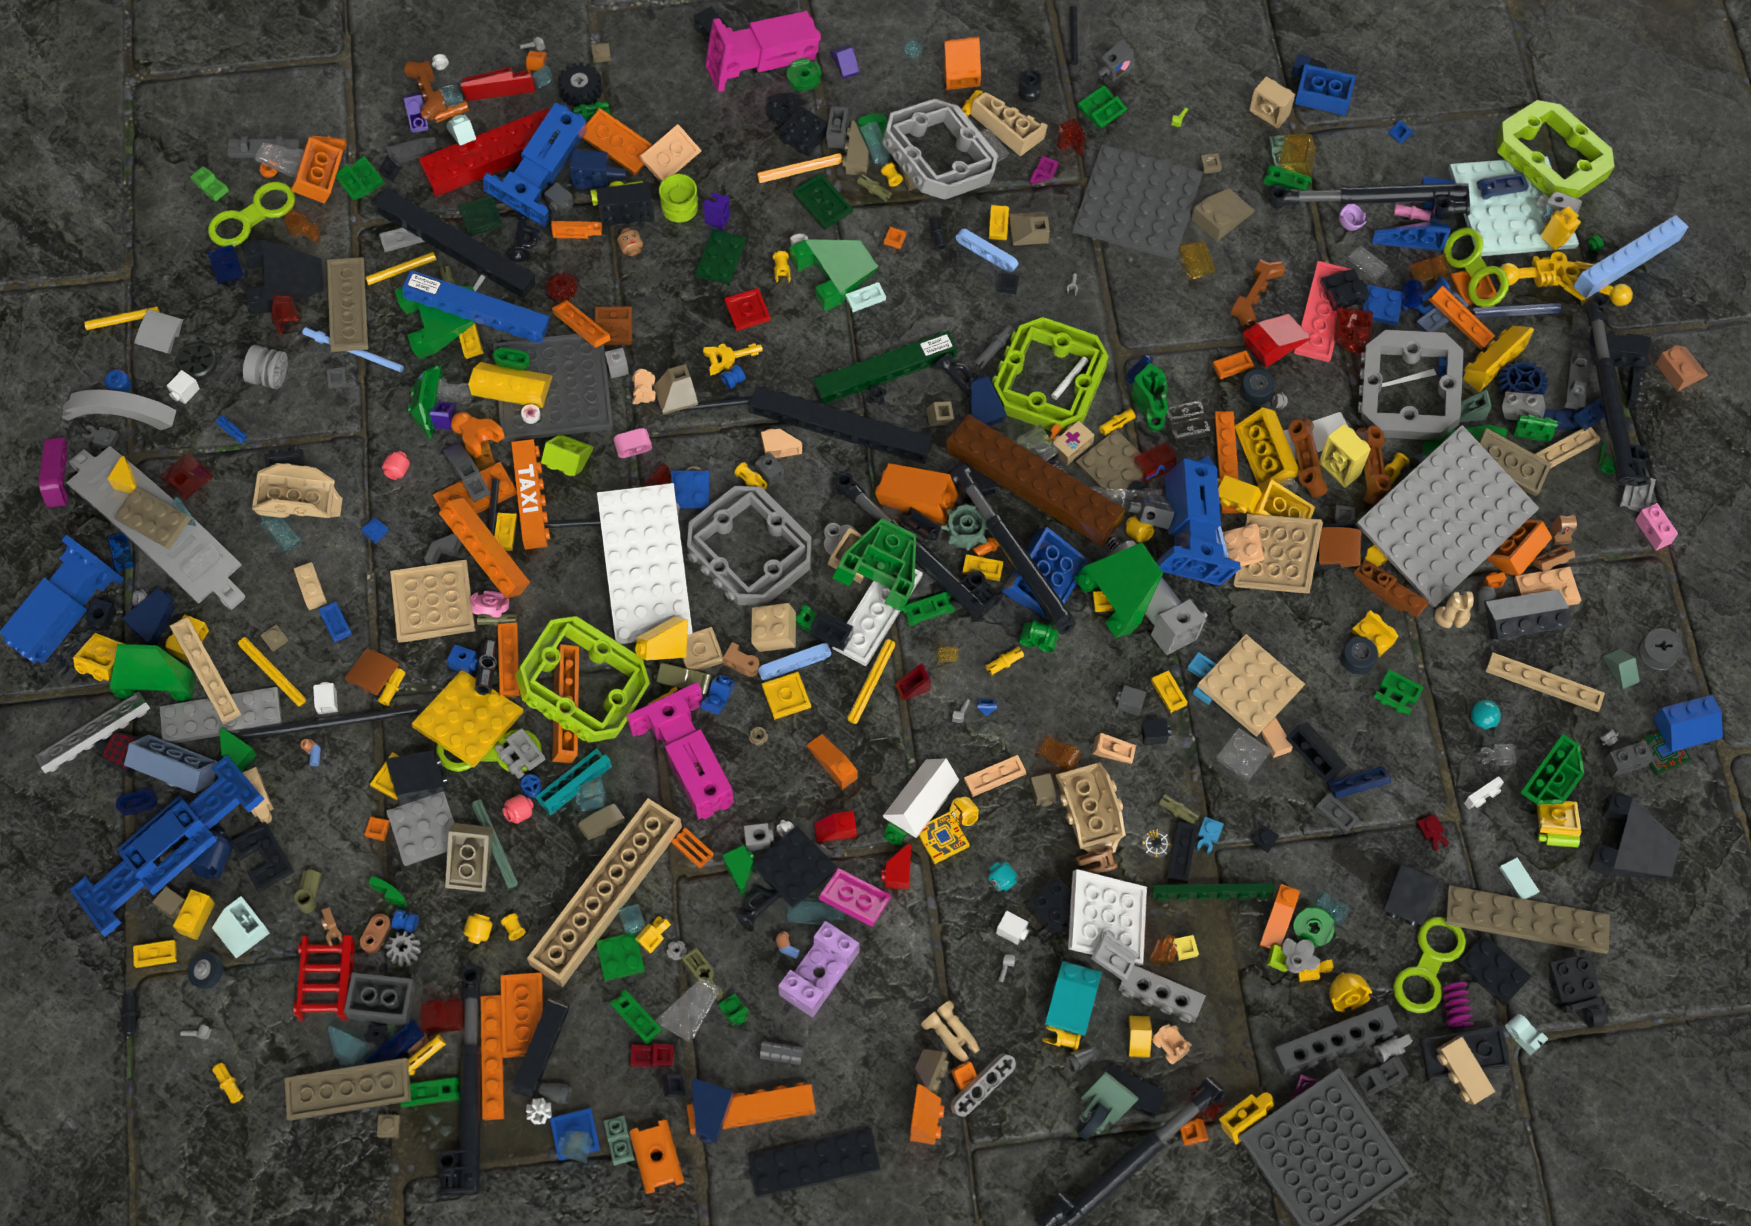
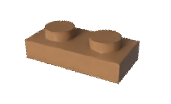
(1554, 557)

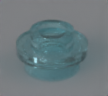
(913, 49)

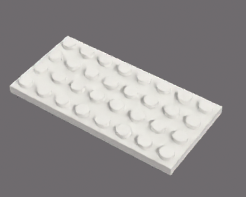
(643, 559)

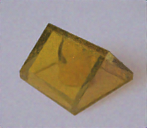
(1298, 153)

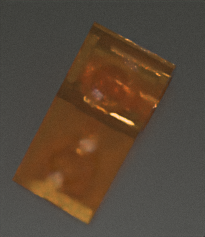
(302, 226)
(1431, 268)
(1059, 754)
(1164, 951)

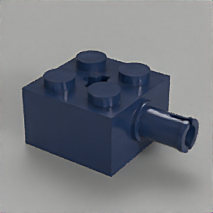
(593, 170)

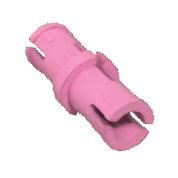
(1412, 212)

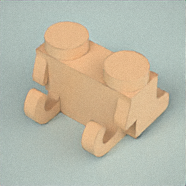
(643, 385)
(1172, 1043)

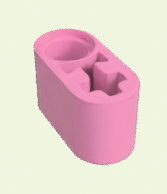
(632, 443)

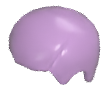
(1352, 217)

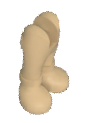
(1456, 610)
(951, 1042)

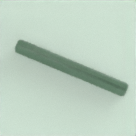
(497, 849)

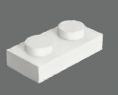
(1478, 798)

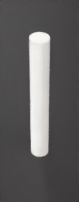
(1069, 378)

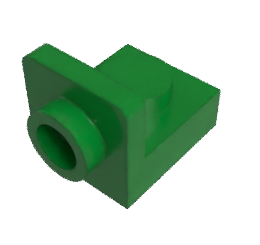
(895, 834)
(734, 1010)

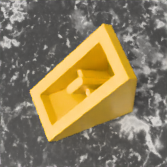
(122, 477)
(1139, 1036)

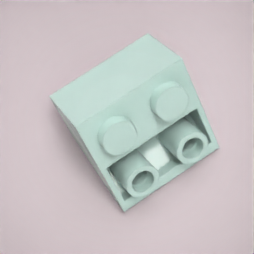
(239, 927)

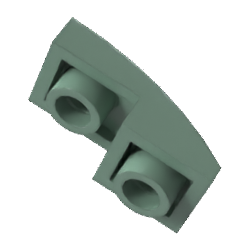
(1276, 146)
(619, 1140)

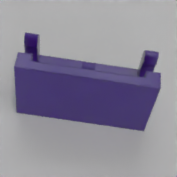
(717, 212)

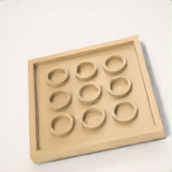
(1289, 554)
(432, 601)
(1251, 685)

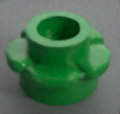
(1595, 243)

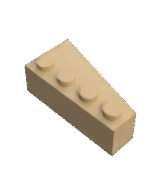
(1008, 124)

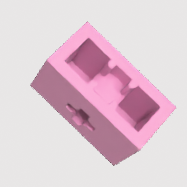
(1656, 526)

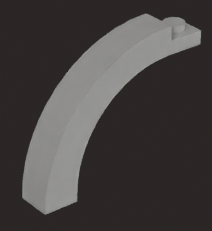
(119, 404)

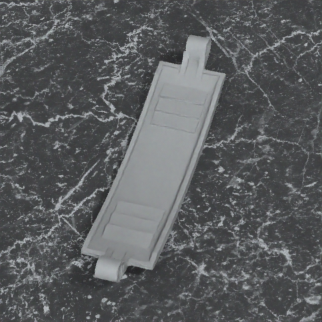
(95, 488)

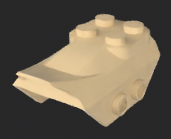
(295, 491)
(1092, 806)

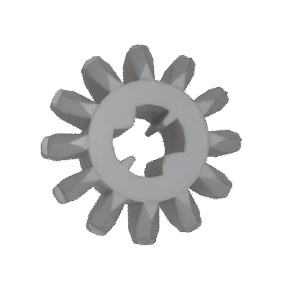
(408, 954)

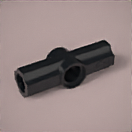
(486, 667)

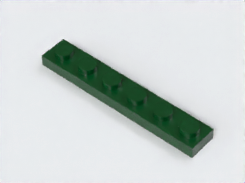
(1206, 891)

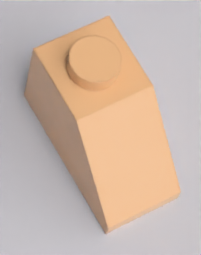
(780, 443)

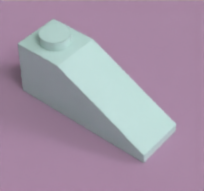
(461, 129)

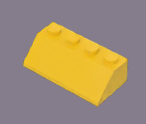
(1499, 353)
(509, 384)
(1266, 447)

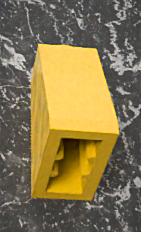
(664, 640)

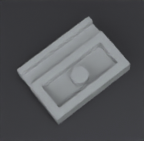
(1637, 497)
(1114, 956)

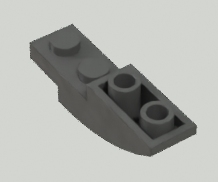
(466, 471)

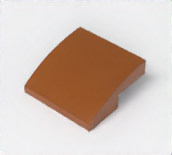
(616, 322)
(1340, 546)
(371, 671)

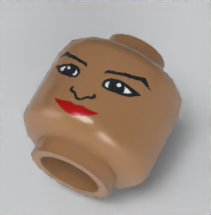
(630, 242)

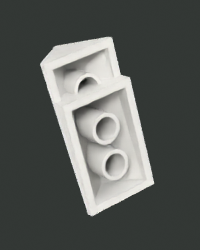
(922, 796)

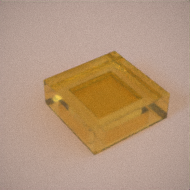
(948, 654)

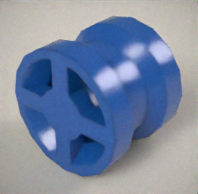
(530, 781)

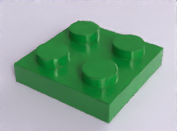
(620, 956)

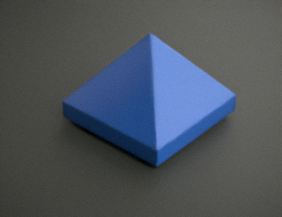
(986, 706)

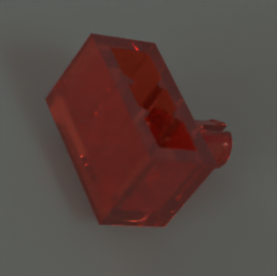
(442, 1016)

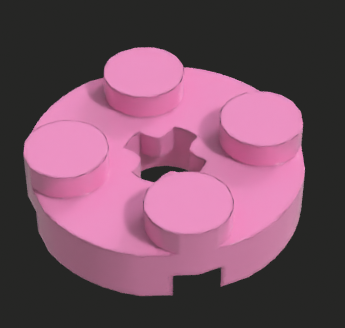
(489, 603)

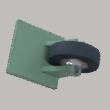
(1110, 1103)

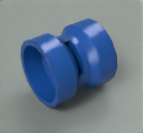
(733, 376)
(405, 921)

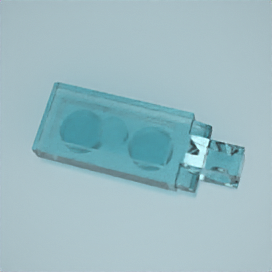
(873, 140)
(281, 532)
(814, 913)

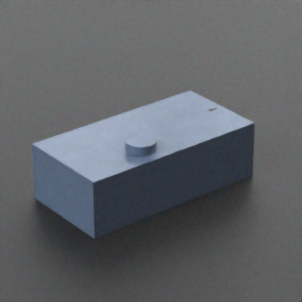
(170, 763)

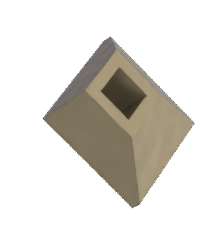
(1029, 228)
(675, 390)
(930, 1068)

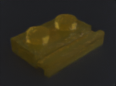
(1197, 260)

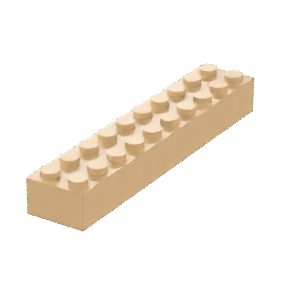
(604, 892)

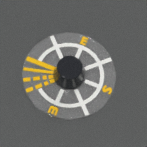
(1156, 843)

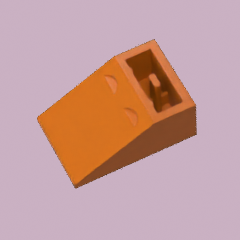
(962, 63)

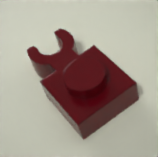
(1432, 829)

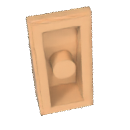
(1276, 739)
(1113, 748)

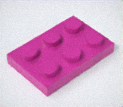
(855, 897)

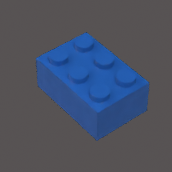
(1325, 89)

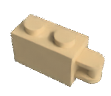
(264, 808)

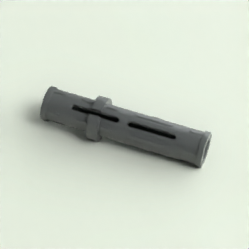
(998, 342)

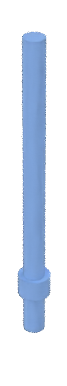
(322, 338)

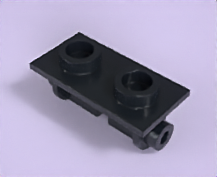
(925, 526)

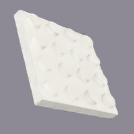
(1109, 907)

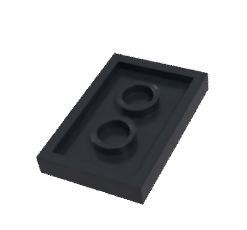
(1494, 970)

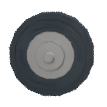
(205, 970)

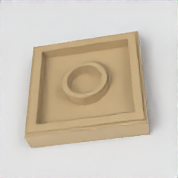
(702, 650)

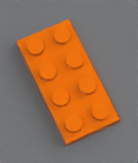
(618, 140)
(457, 490)
(520, 1011)

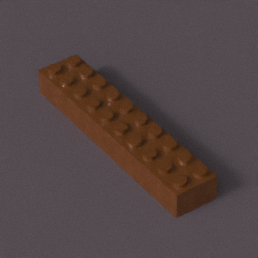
(1035, 480)

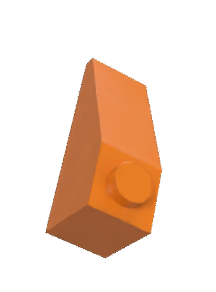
(833, 761)
(1280, 916)

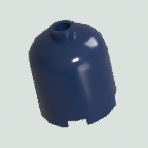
(214, 859)

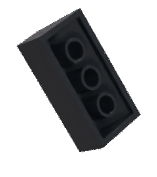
(1527, 614)

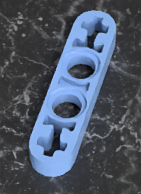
(987, 250)
(794, 661)

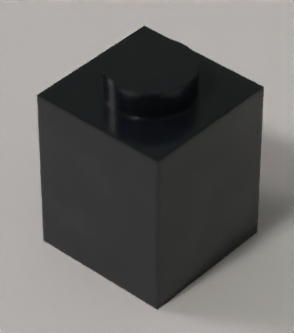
(1155, 731)

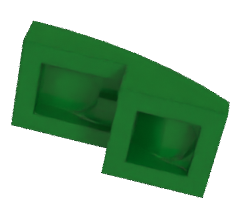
(392, 895)

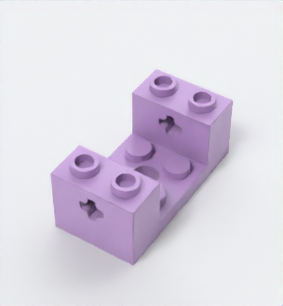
(831, 952)

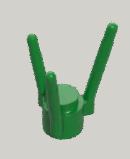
(1606, 462)

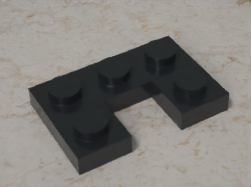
(263, 840)

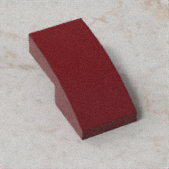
(651, 1056)

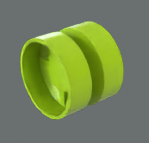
(678, 198)

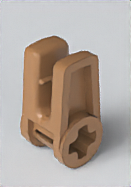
(1099, 855)

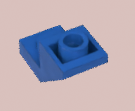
(719, 694)

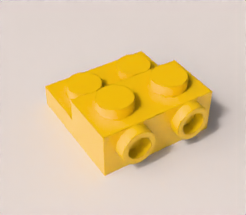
(97, 657)

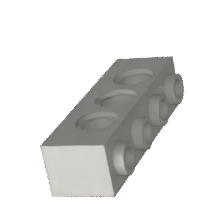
(1173, 991)

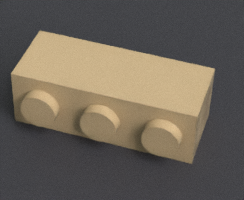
(1464, 1070)

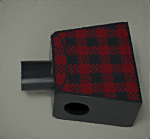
(115, 752)

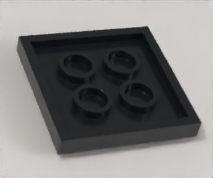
(794, 867)

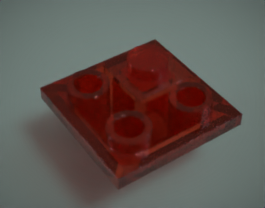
(1353, 329)
(186, 476)

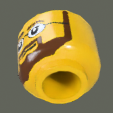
(964, 811)

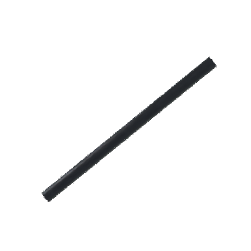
(329, 722)

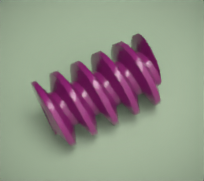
(1456, 1005)

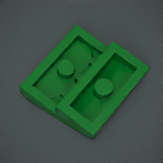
(1101, 107)
(359, 178)

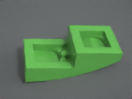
(209, 184)

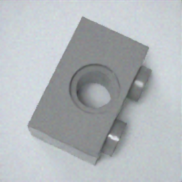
(1523, 404)

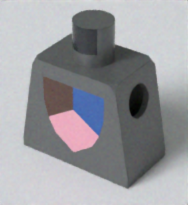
(1116, 61)

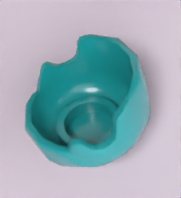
(1485, 714)

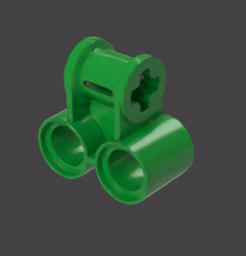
(1039, 635)

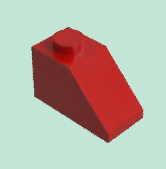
(836, 827)
(898, 870)

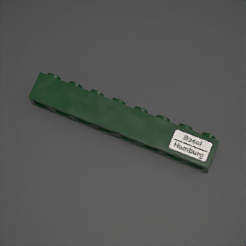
(883, 368)

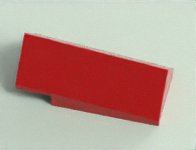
(497, 84)

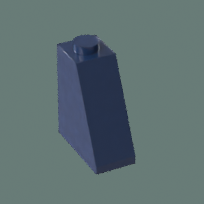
(985, 403)
(151, 616)
(710, 1109)

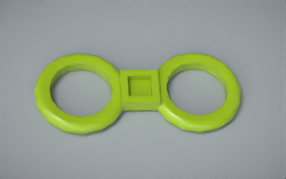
(252, 214)
(1476, 267)
(491, 756)
(1428, 966)

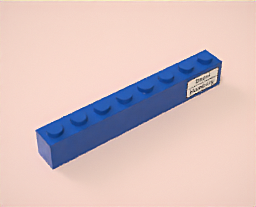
(475, 306)

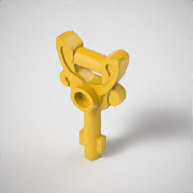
(728, 356)

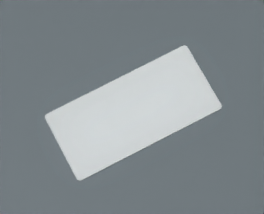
(1322, 429)

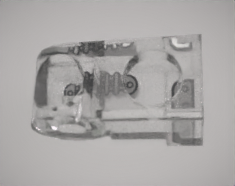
(453, 393)

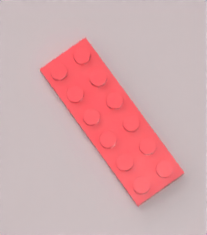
(1319, 317)

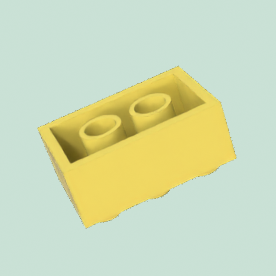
(1344, 455)

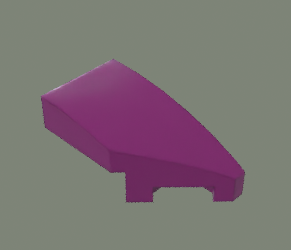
(1044, 171)

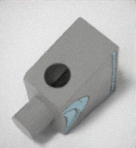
(1557, 202)

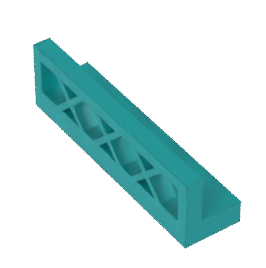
(562, 796)

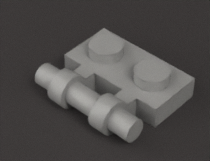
(524, 749)

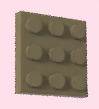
(1111, 463)

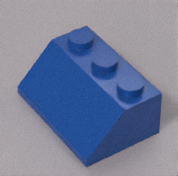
(1690, 723)

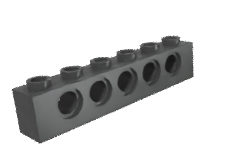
(1380, 1017)

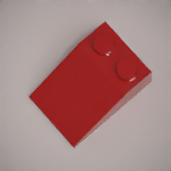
(1274, 338)

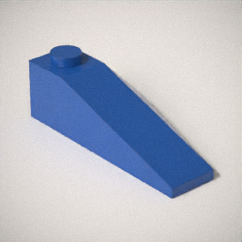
(1420, 236)

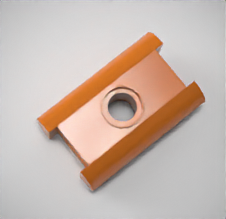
(656, 1172)

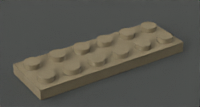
(347, 304)
(347, 1089)

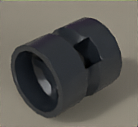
(1030, 85)

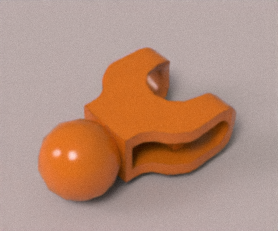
(475, 431)

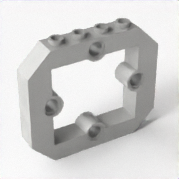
(961, 176)
(1424, 344)
(726, 509)

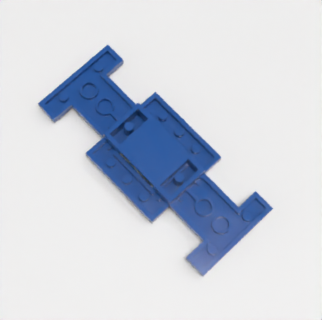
(157, 836)

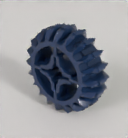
(1524, 373)

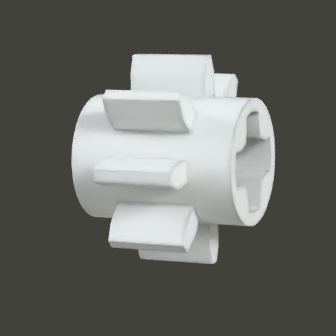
(538, 1111)

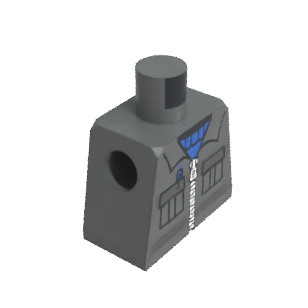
(1152, 510)

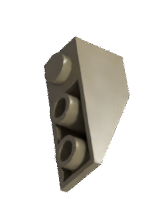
(857, 152)

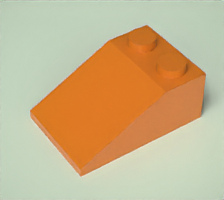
(925, 1116)

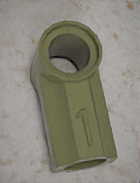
(308, 890)

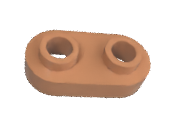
(375, 932)

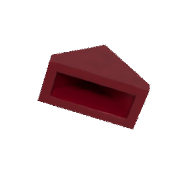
(914, 683)

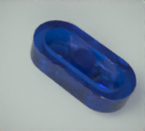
(1412, 293)
(1138, 367)
(137, 801)

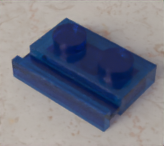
(225, 264)

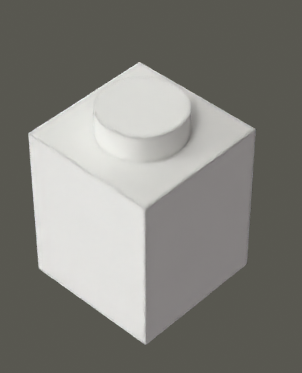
(182, 387)
(325, 698)
(1013, 928)

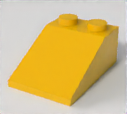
(1281, 502)

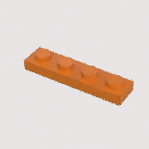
(1462, 317)
(581, 324)
(508, 659)

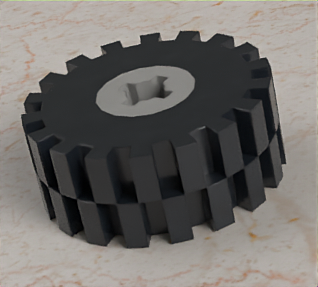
(586, 91)

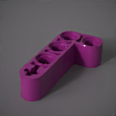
(53, 472)

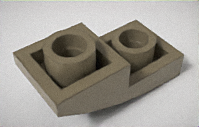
(598, 822)

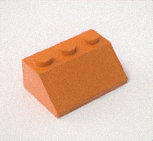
(1521, 548)

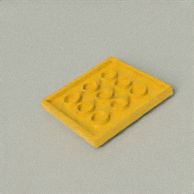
(467, 721)

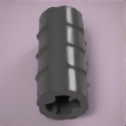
(781, 1053)

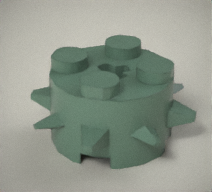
(966, 527)

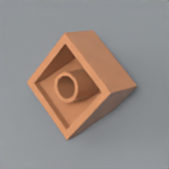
(1680, 367)

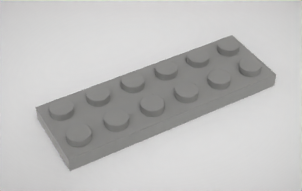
(200, 720)
(91, 732)

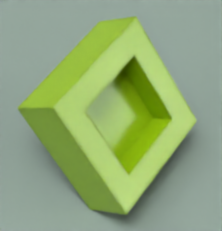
(1277, 958)

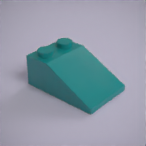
(1073, 998)

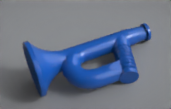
(1428, 294)

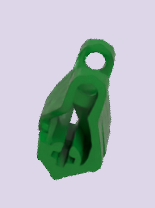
(1153, 380)

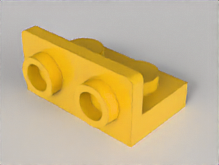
(1376, 631)

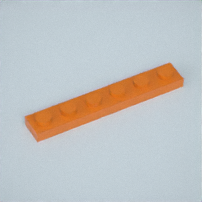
(1226, 449)
(492, 1058)

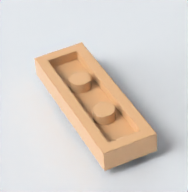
(995, 775)

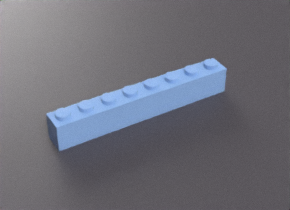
(1630, 256)

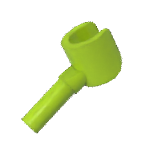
(1177, 120)

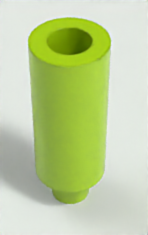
(1559, 840)

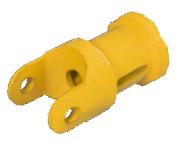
(781, 265)
(1393, 469)
(751, 478)
(1064, 1038)

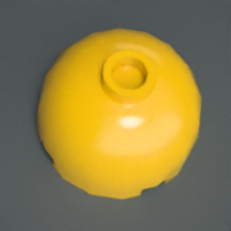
(1349, 991)

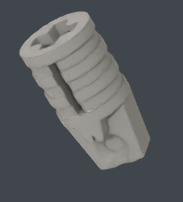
(1391, 1048)

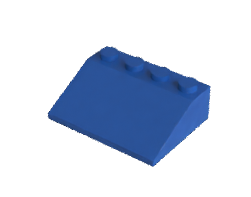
(1055, 560)

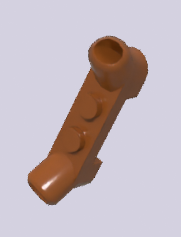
(424, 75)
(1263, 272)
(1310, 470)
(1376, 480)

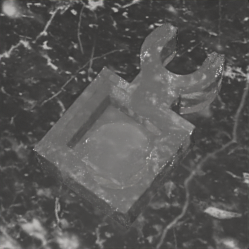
(1502, 754)

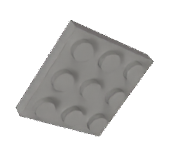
(422, 827)

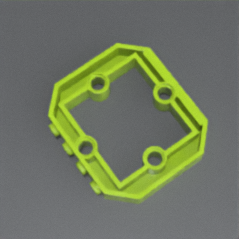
(1532, 164)
(1051, 334)
(613, 653)

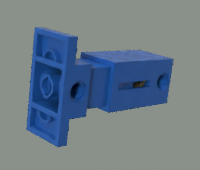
(540, 164)
(1195, 500)
(57, 603)

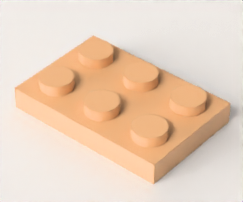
(670, 153)
(1244, 544)
(1547, 581)

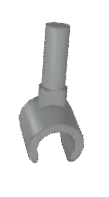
(537, 42)
(1073, 284)
(958, 716)
(1008, 960)
(202, 1033)

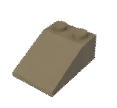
(1221, 213)
(468, 857)

